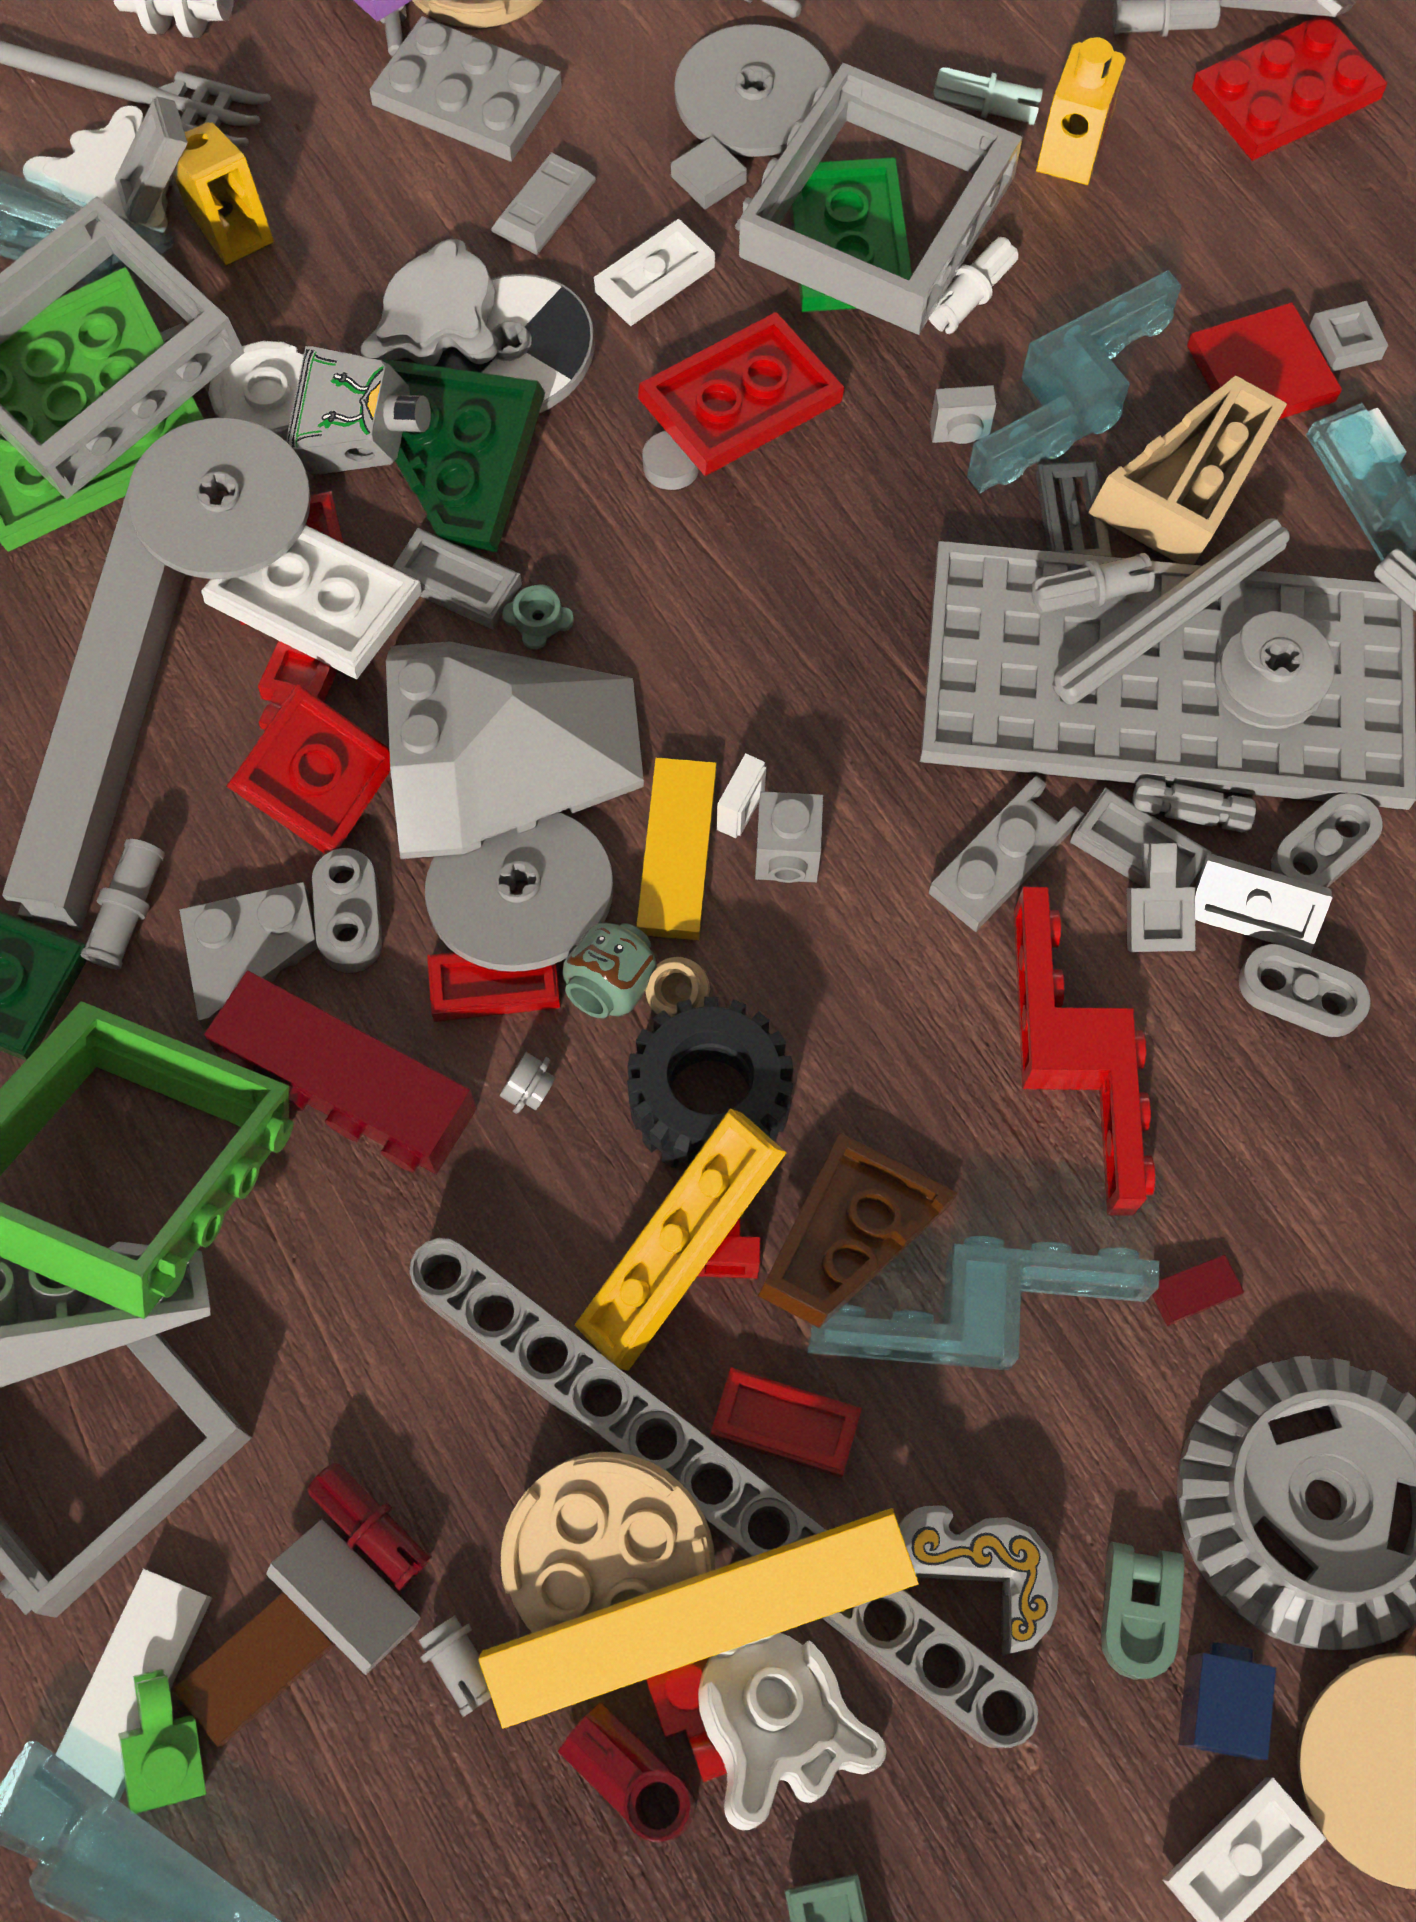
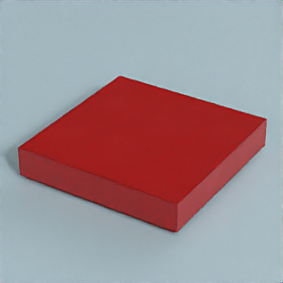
(1270, 353)
(312, 771)

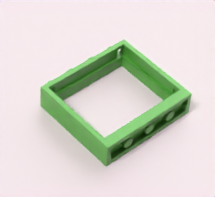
(170, 1067)

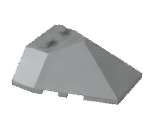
(500, 743)

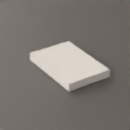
(321, 601)

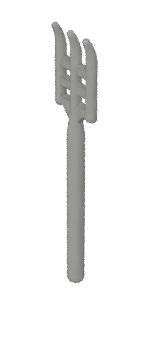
(141, 92)

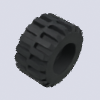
(700, 1036)

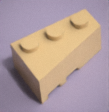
(1188, 478)

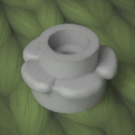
(528, 1083)

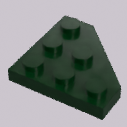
(472, 450)

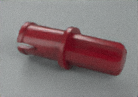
(368, 1525)

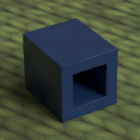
(1227, 1703)

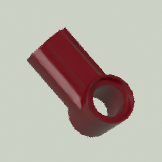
(623, 1770)

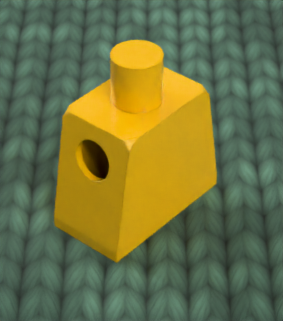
(215, 172)

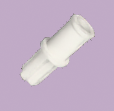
(973, 285)

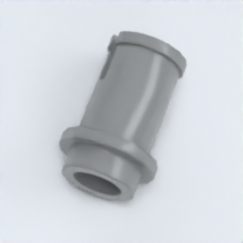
(457, 1663)

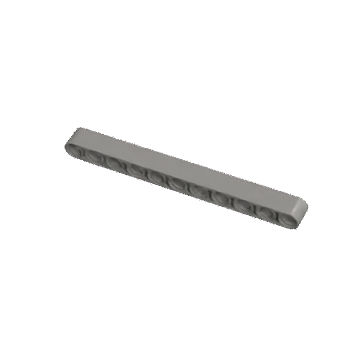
(694, 1453)

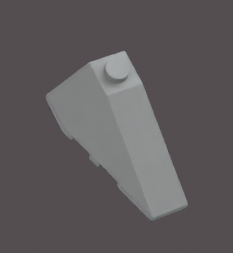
(56, 1325)

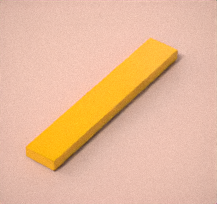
(698, 1618)

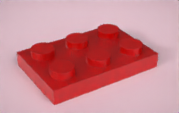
(1288, 86)
(740, 393)

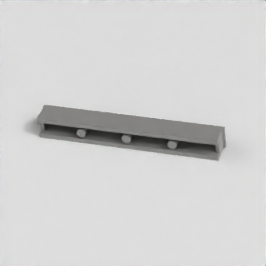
(94, 734)

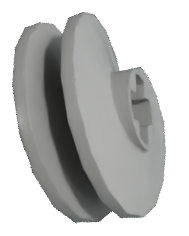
(1274, 671)

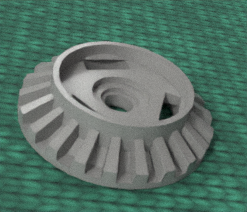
(1239, 1475)

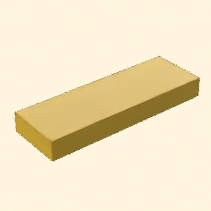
(676, 849)

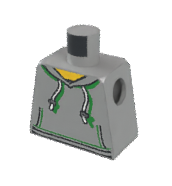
(351, 412)

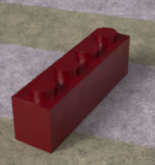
(343, 1074)

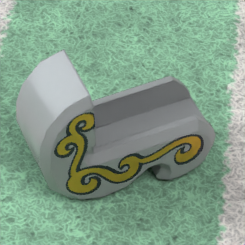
(995, 1553)

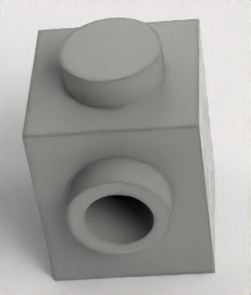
(789, 837)

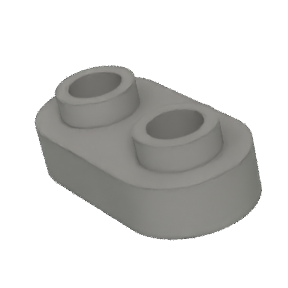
(1323, 847)
(347, 906)
(1302, 987)

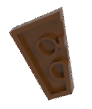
(850, 1229)

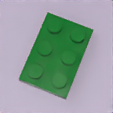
(856, 211)

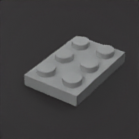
(466, 88)

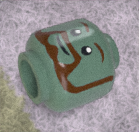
(609, 969)

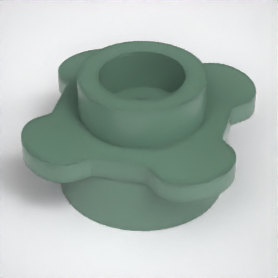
(533, 601)

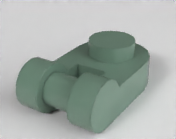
(1137, 1636)

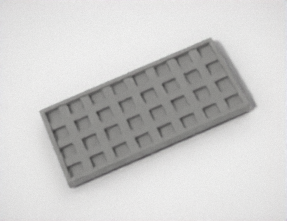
(1160, 714)

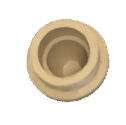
(674, 982)

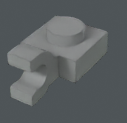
(1160, 913)

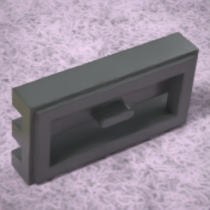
(1049, 509)

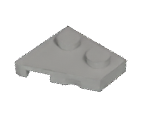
(242, 934)

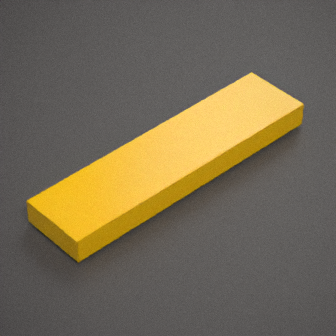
(679, 1239)

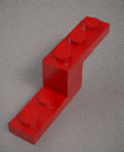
(1082, 1052)

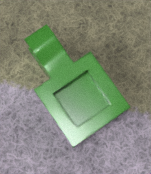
(163, 1754)

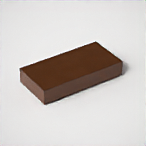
(252, 1669)

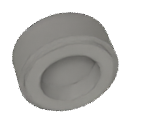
(667, 464)

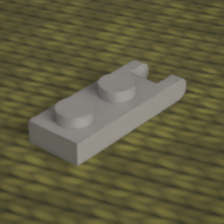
(1002, 857)

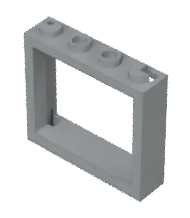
(909, 120)
(149, 390)
(25, 1576)

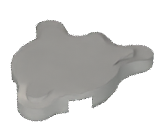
(435, 306)

